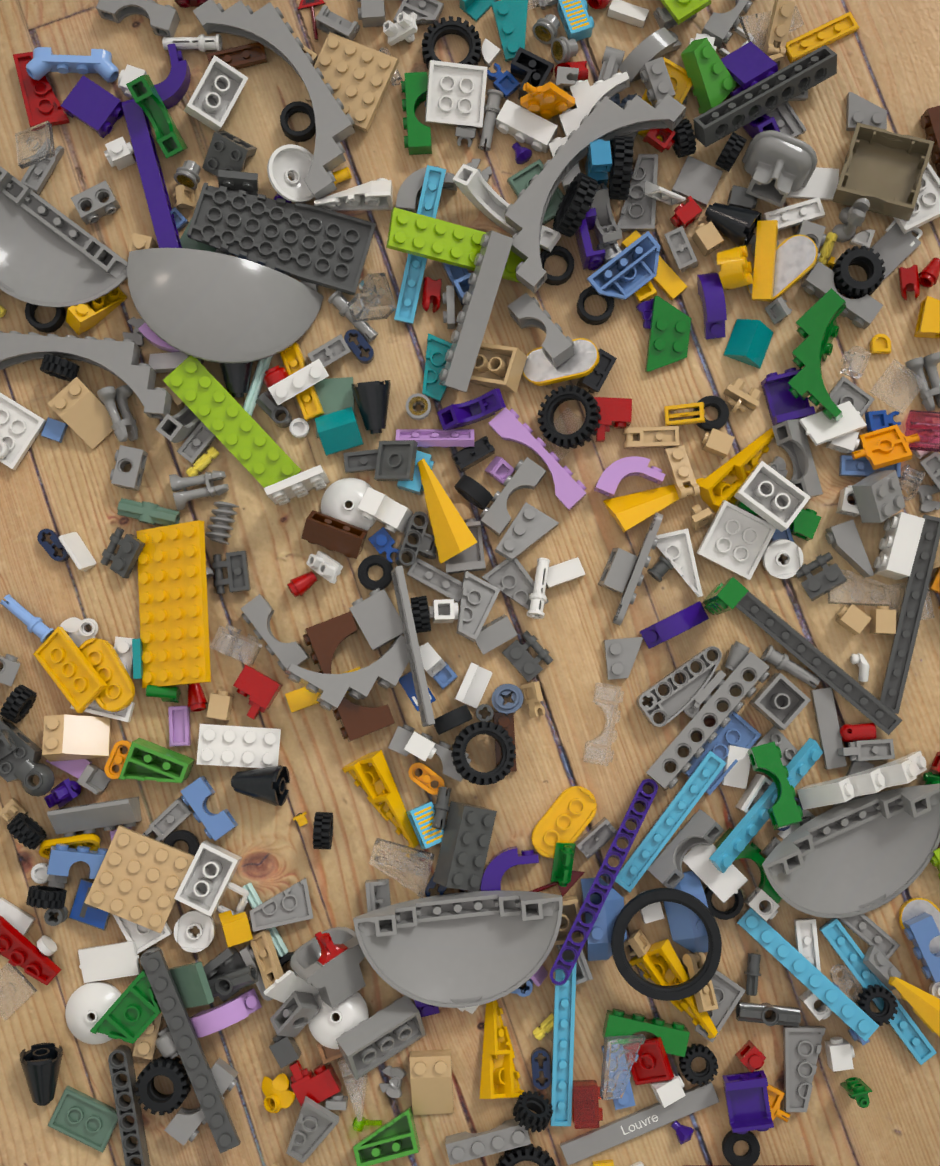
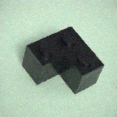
(530, 69)

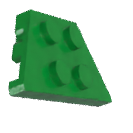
(667, 335)
(130, 1012)

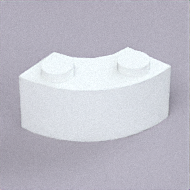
(385, 510)

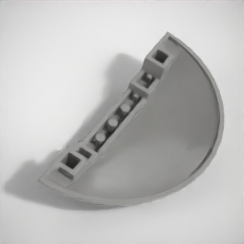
(48, 255)
(219, 303)
(857, 853)
(461, 944)

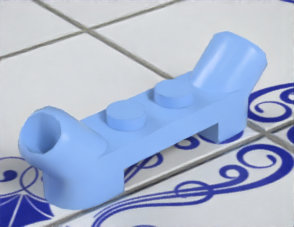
(99, 62)

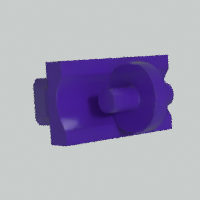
(63, 793)

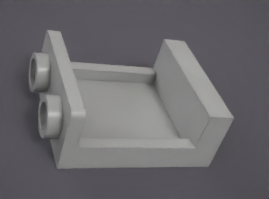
(473, 557)
(377, 618)

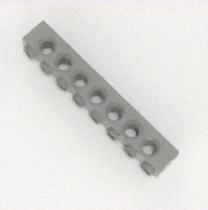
(750, 664)

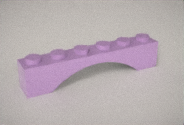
(510, 429)

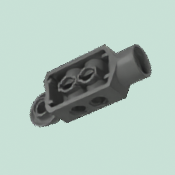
(24, 764)

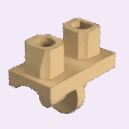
(740, 399)

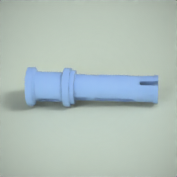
(34, 624)

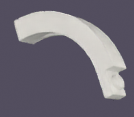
(492, 205)

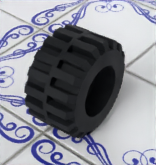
(869, 262)
(151, 1097)

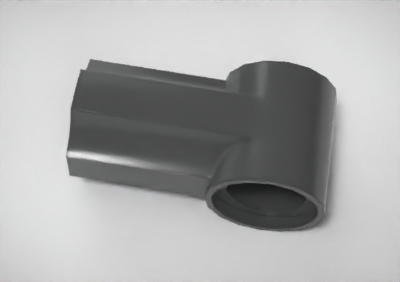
(273, 410)

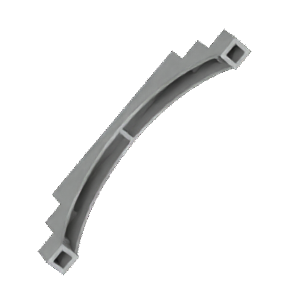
(270, 30)
(603, 123)
(115, 356)

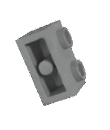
(657, 80)

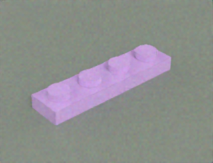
(438, 437)

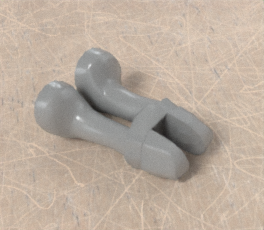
(851, 219)
(930, 363)
(127, 426)
(182, 497)

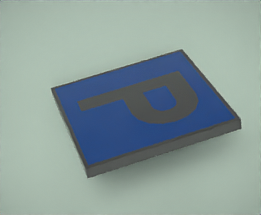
(86, 913)

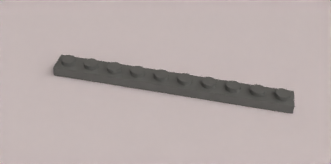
(910, 615)
(819, 663)
(190, 1051)

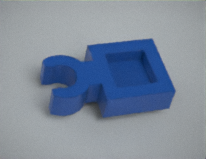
(504, 81)
(879, 419)
(383, 543)

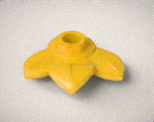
(277, 1093)

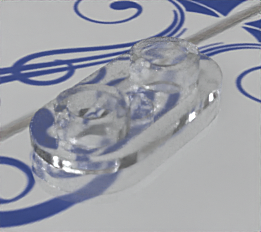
(846, 982)

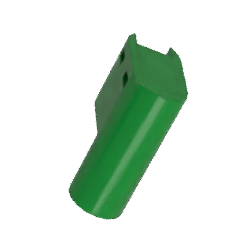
(166, 693)

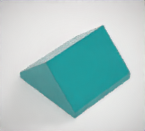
(749, 342)
(338, 431)

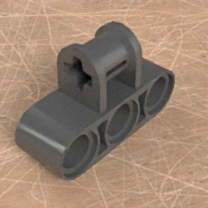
(424, 544)

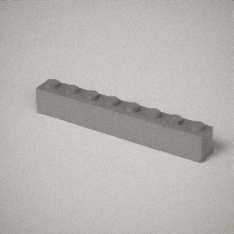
(476, 311)

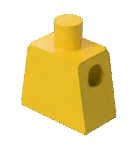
(928, 319)

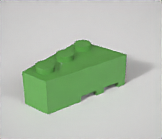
(708, 74)
(156, 763)
(388, 1142)

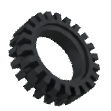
(452, 27)
(621, 167)
(575, 204)
(588, 427)
(501, 737)
(526, 1153)

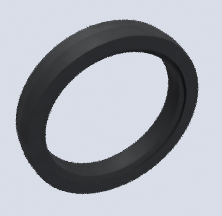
(651, 990)

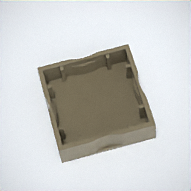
(883, 170)

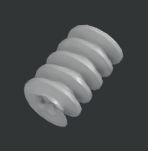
(221, 522)

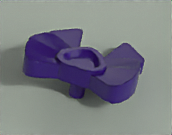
(646, 311)

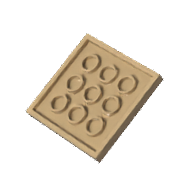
(356, 76)
(139, 879)

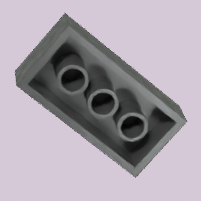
(464, 846)

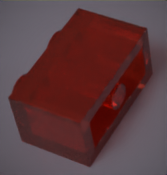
(585, 1104)

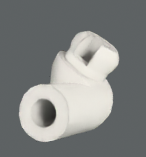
(863, 666)

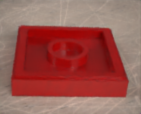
(652, 1063)

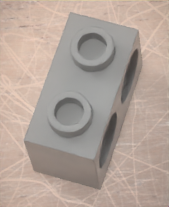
(94, 197)

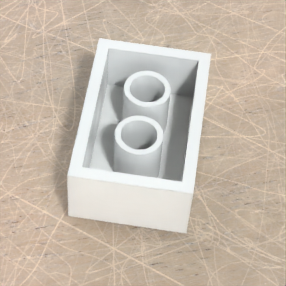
(216, 94)
(772, 496)
(899, 546)
(208, 878)

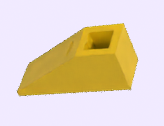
(87, 315)

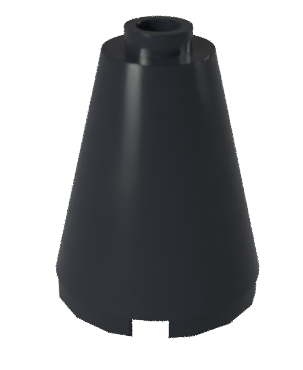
(734, 222)
(236, 377)
(373, 403)
(263, 784)
(41, 1071)

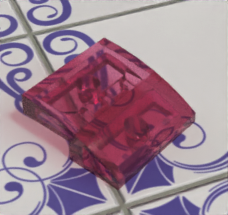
(928, 428)

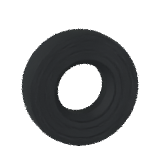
(723, 413)
(363, 572)
(183, 835)
(749, 1158)

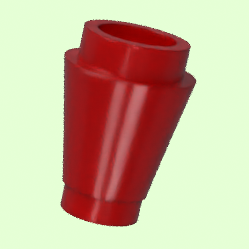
(930, 274)
(301, 584)
(196, 698)

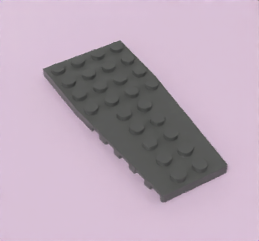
(284, 236)

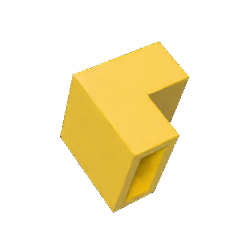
(235, 928)

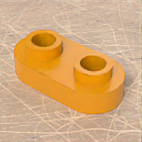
(116, 758)
(426, 778)

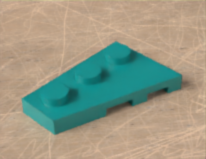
(511, 25)
(434, 363)

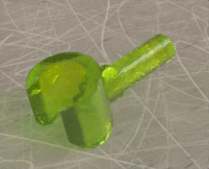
(358, 1126)

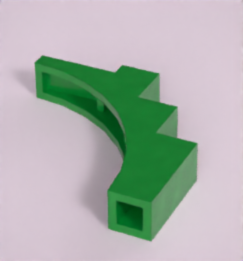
(815, 326)

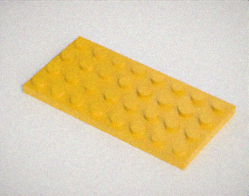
(174, 605)

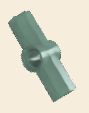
(148, 512)

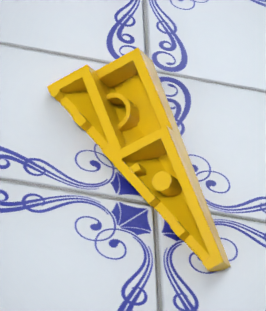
(730, 476)
(639, 506)
(448, 527)
(376, 780)
(665, 969)
(924, 1004)
(498, 1070)

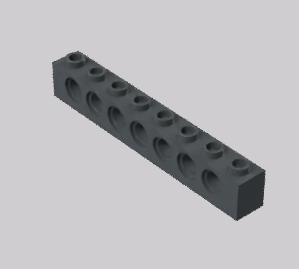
(765, 95)

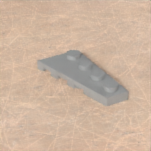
(640, 209)
(800, 1054)

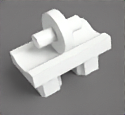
(402, 29)
(325, 566)

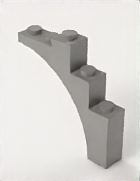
(333, 687)

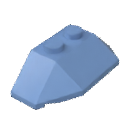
(628, 269)
(684, 924)
(599, 940)

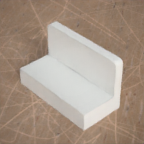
(473, 685)

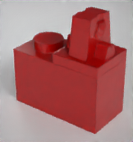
(613, 412)
(259, 687)
(315, 1085)

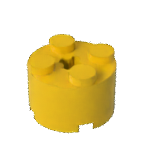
(734, 268)

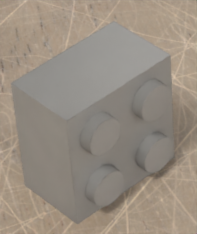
(878, 496)
(779, 701)

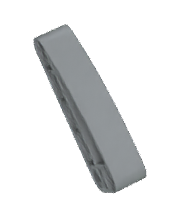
(679, 695)

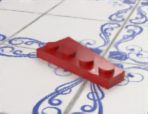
(38, 95)
(25, 954)

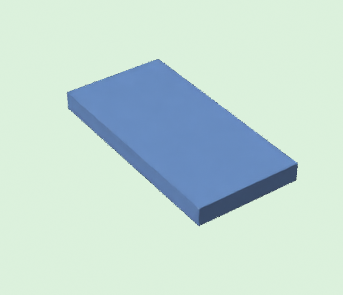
(736, 733)

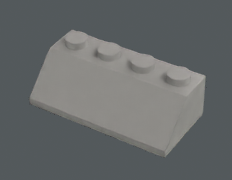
(96, 815)
(381, 1036)

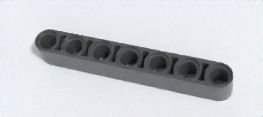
(125, 1108)

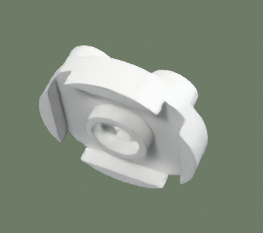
(790, 565)
(185, 937)

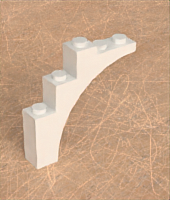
(585, 99)
(863, 783)

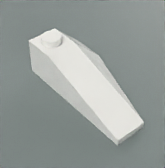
(364, 197)

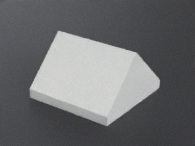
(753, 792)

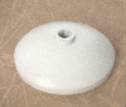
(293, 162)
(339, 494)
(90, 998)
(351, 1013)

